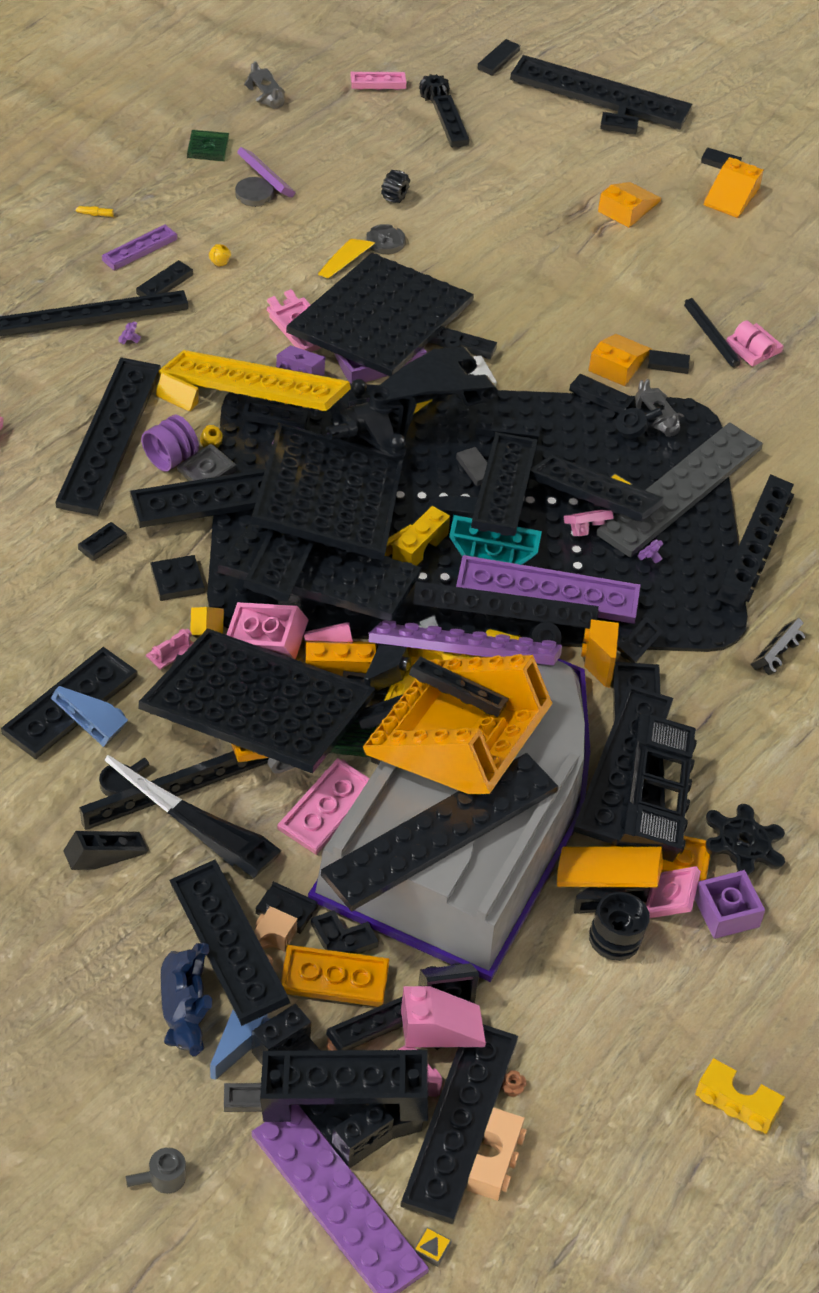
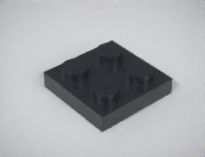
(177, 577)

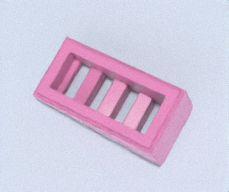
(333, 633)

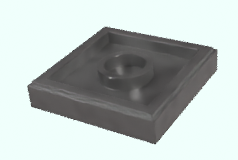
(206, 464)

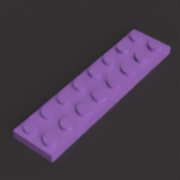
(615, 598)
(463, 643)
(340, 1203)

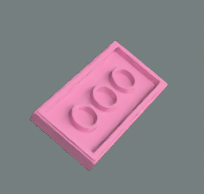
(323, 806)

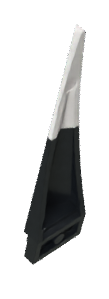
(231, 842)

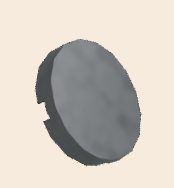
(254, 191)
(386, 239)

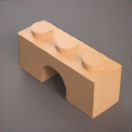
(275, 929)
(490, 1173)

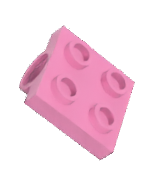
(754, 343)

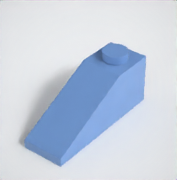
(93, 715)
(233, 1044)

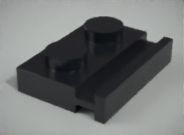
(289, 903)

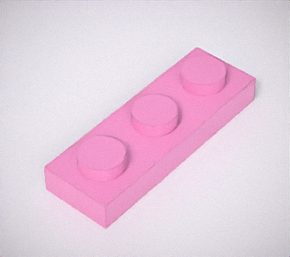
(378, 80)

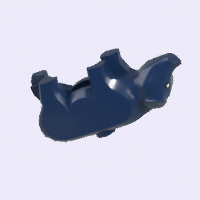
(184, 998)

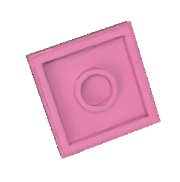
(674, 892)

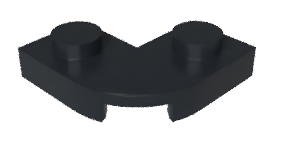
(336, 938)

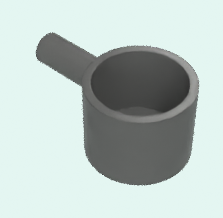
(165, 1172)

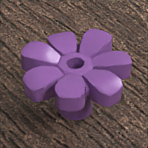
(129, 333)
(651, 551)

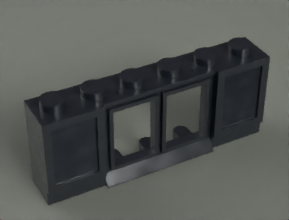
(647, 823)

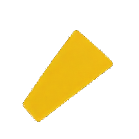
(344, 256)

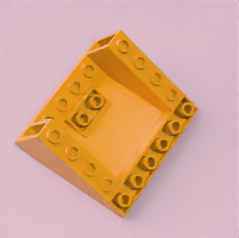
(455, 740)

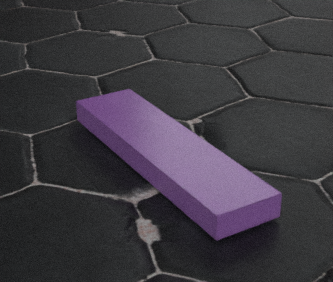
(266, 172)
(139, 247)

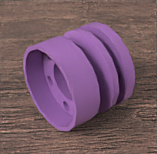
(170, 442)

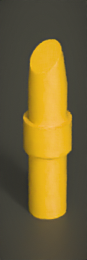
(95, 211)

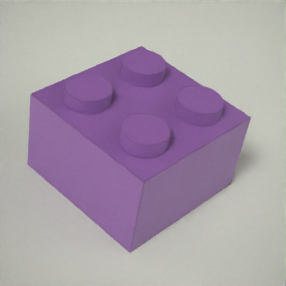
(729, 904)

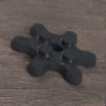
(746, 828)

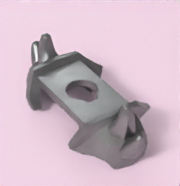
(272, 94)
(669, 420)

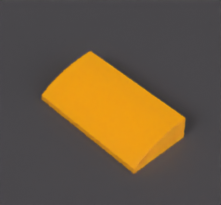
(610, 867)

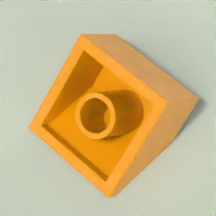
(600, 650)

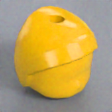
(219, 255)
(211, 435)

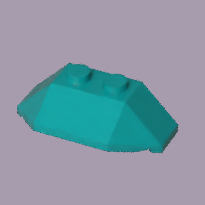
(493, 545)

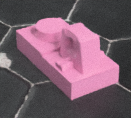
(580, 521)

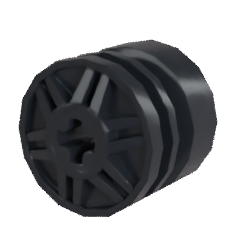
(619, 926)

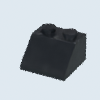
(456, 979)

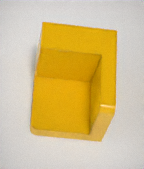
(206, 618)

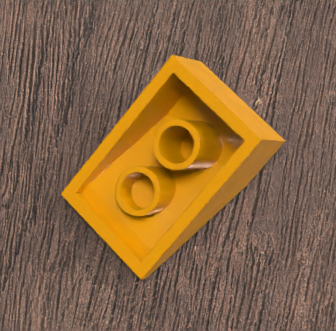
(734, 187)
(626, 202)
(617, 358)

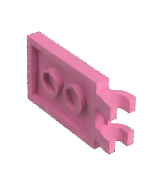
(285, 314)

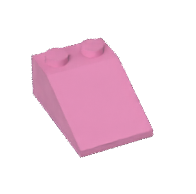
(269, 627)
(440, 1019)

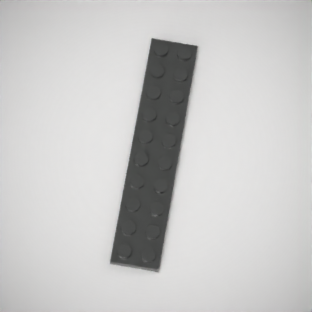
(683, 487)

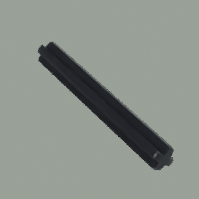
(712, 332)

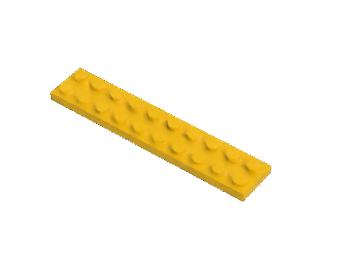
(257, 380)

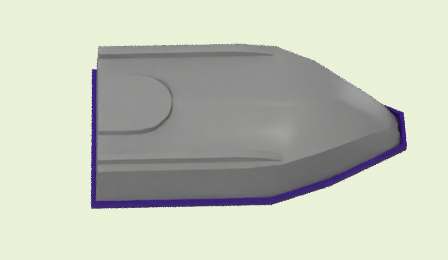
(482, 893)

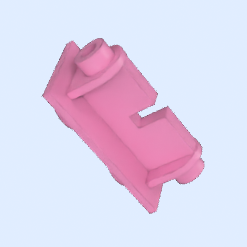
(167, 651)

